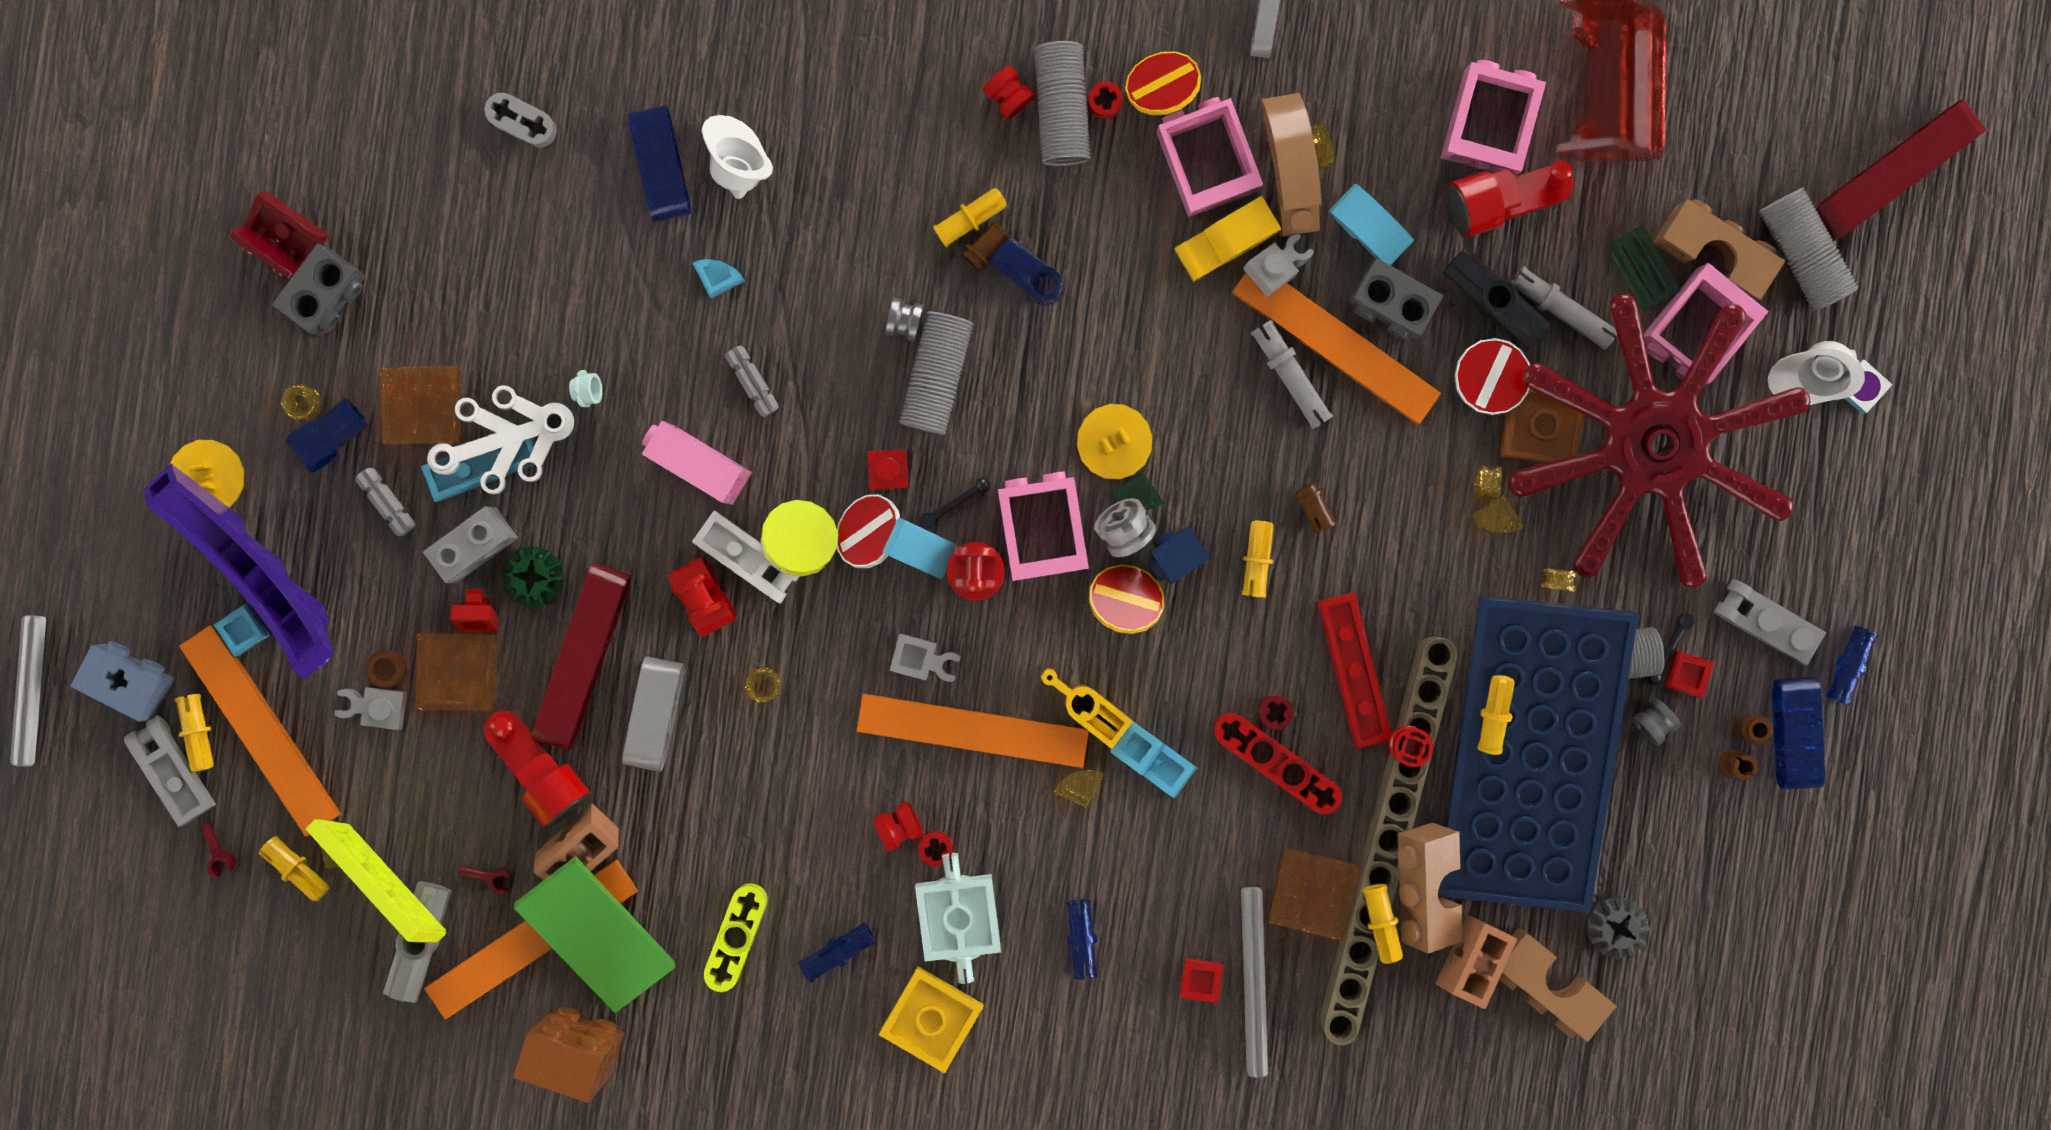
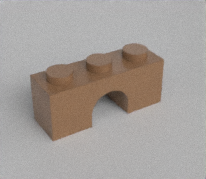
(1747, 262)
(1424, 860)
(1577, 1006)

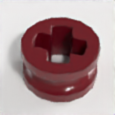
(1287, 713)

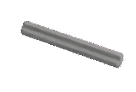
(28, 690)

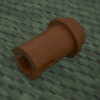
(985, 246)
(1315, 507)
(1754, 728)
(1737, 765)

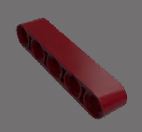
(1899, 169)
(581, 657)

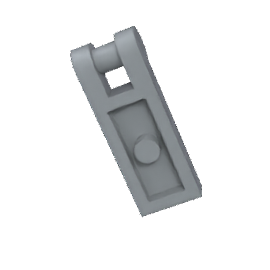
(1770, 623)
(169, 772)

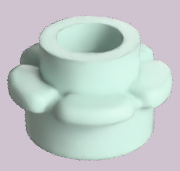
(586, 388)

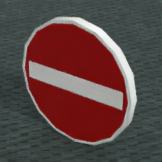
(1492, 376)
(866, 530)

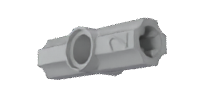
(410, 965)

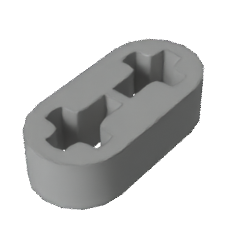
(1264, 28)
(524, 112)

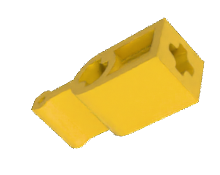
(1228, 238)
(1088, 718)

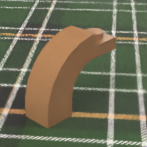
(1294, 163)

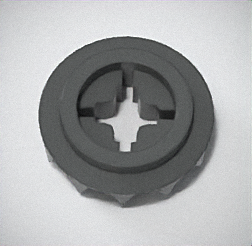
(1616, 910)

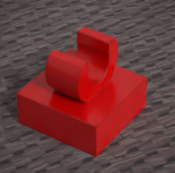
(475, 615)

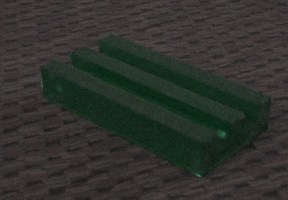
(1630, 274)

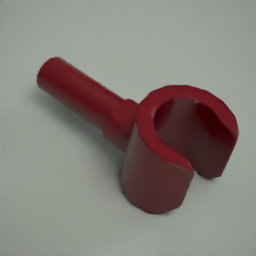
(216, 853)
(487, 877)

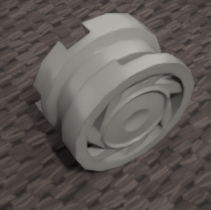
(1125, 527)

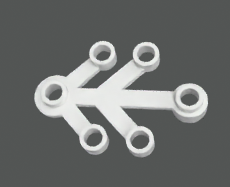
(507, 436)

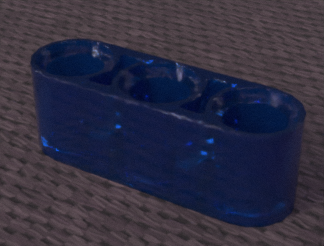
(659, 163)
(1798, 733)

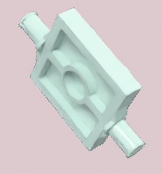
(958, 918)

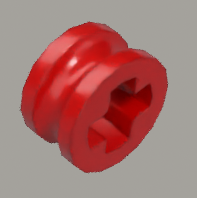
(1094, 95)
(925, 843)

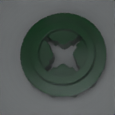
(545, 564)

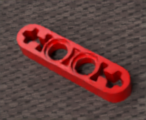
(1275, 765)

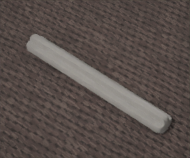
(1254, 982)

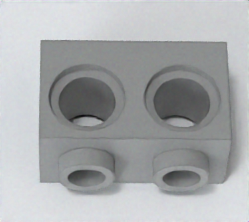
(470, 544)

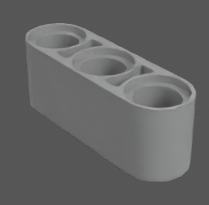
(653, 714)

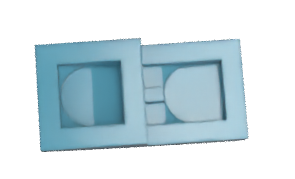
(1371, 224)
(919, 548)
(1153, 759)

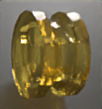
(289, 404)
(1488, 482)
(1559, 579)
(773, 690)

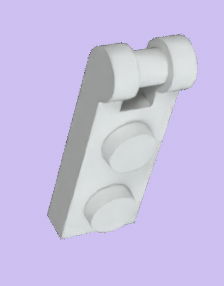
(741, 555)

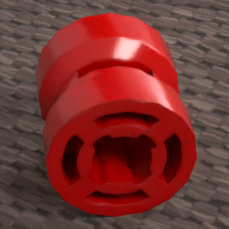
(1007, 91)
(1405, 741)
(898, 826)

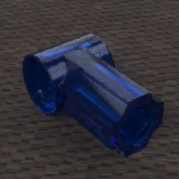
(1026, 270)
(317, 441)

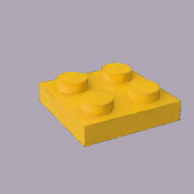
(931, 1019)

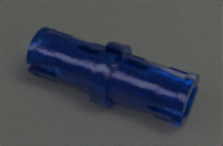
(1852, 665)
(1082, 939)
(837, 952)

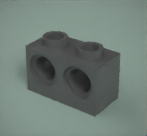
(311, 283)
(1398, 289)

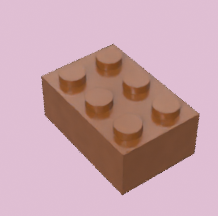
(569, 1054)

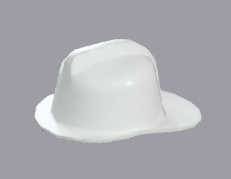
(736, 154)
(1824, 371)

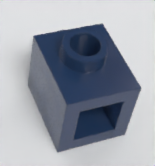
(1176, 554)

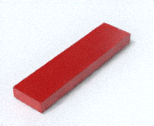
(1354, 670)

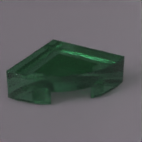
(1139, 489)

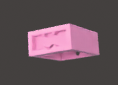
(1483, 156)
(1224, 193)
(1719, 290)
(695, 462)
(1050, 482)

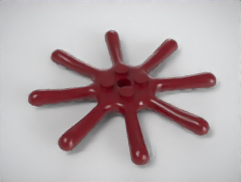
(1637, 423)

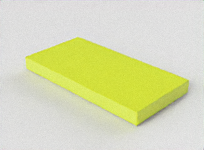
(377, 881)

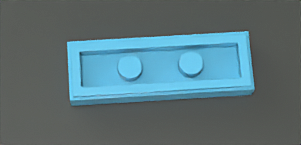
(470, 472)

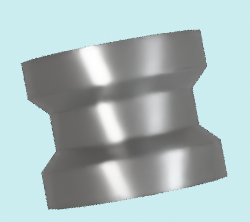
(904, 319)
(1656, 721)

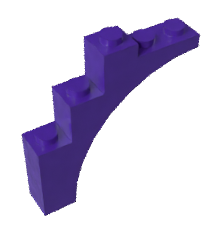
(257, 573)

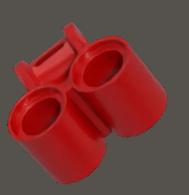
(704, 600)

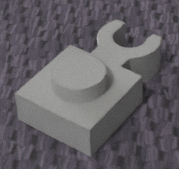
(1275, 266)
(917, 657)
(378, 707)

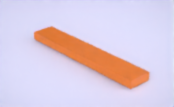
(1342, 348)
(259, 729)
(972, 730)
(508, 954)

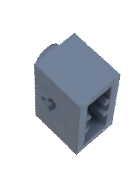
(102, 680)

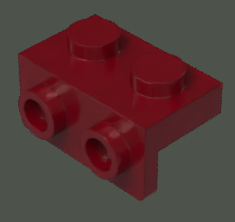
(277, 235)

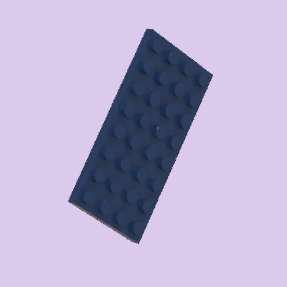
(1539, 808)

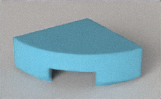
(717, 276)

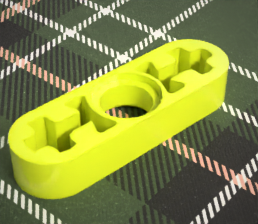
(715, 959)

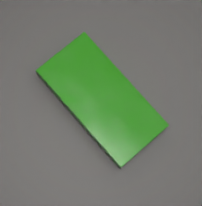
(594, 934)

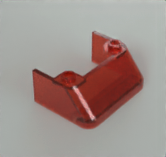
(1623, 80)

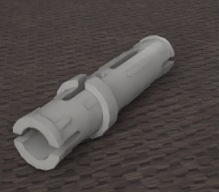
(1564, 308)
(1291, 374)

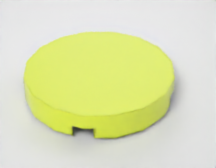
(799, 538)

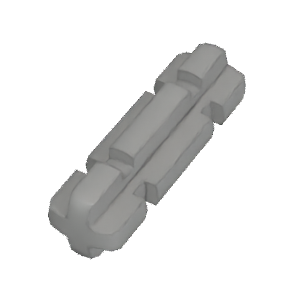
(751, 381)
(385, 501)

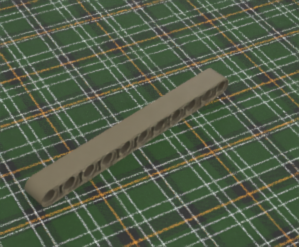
(1375, 856)

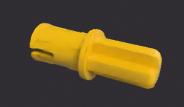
(970, 217)
(1258, 559)
(1496, 714)
(194, 732)
(293, 868)
(1383, 923)

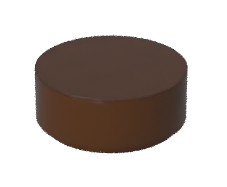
(386, 669)

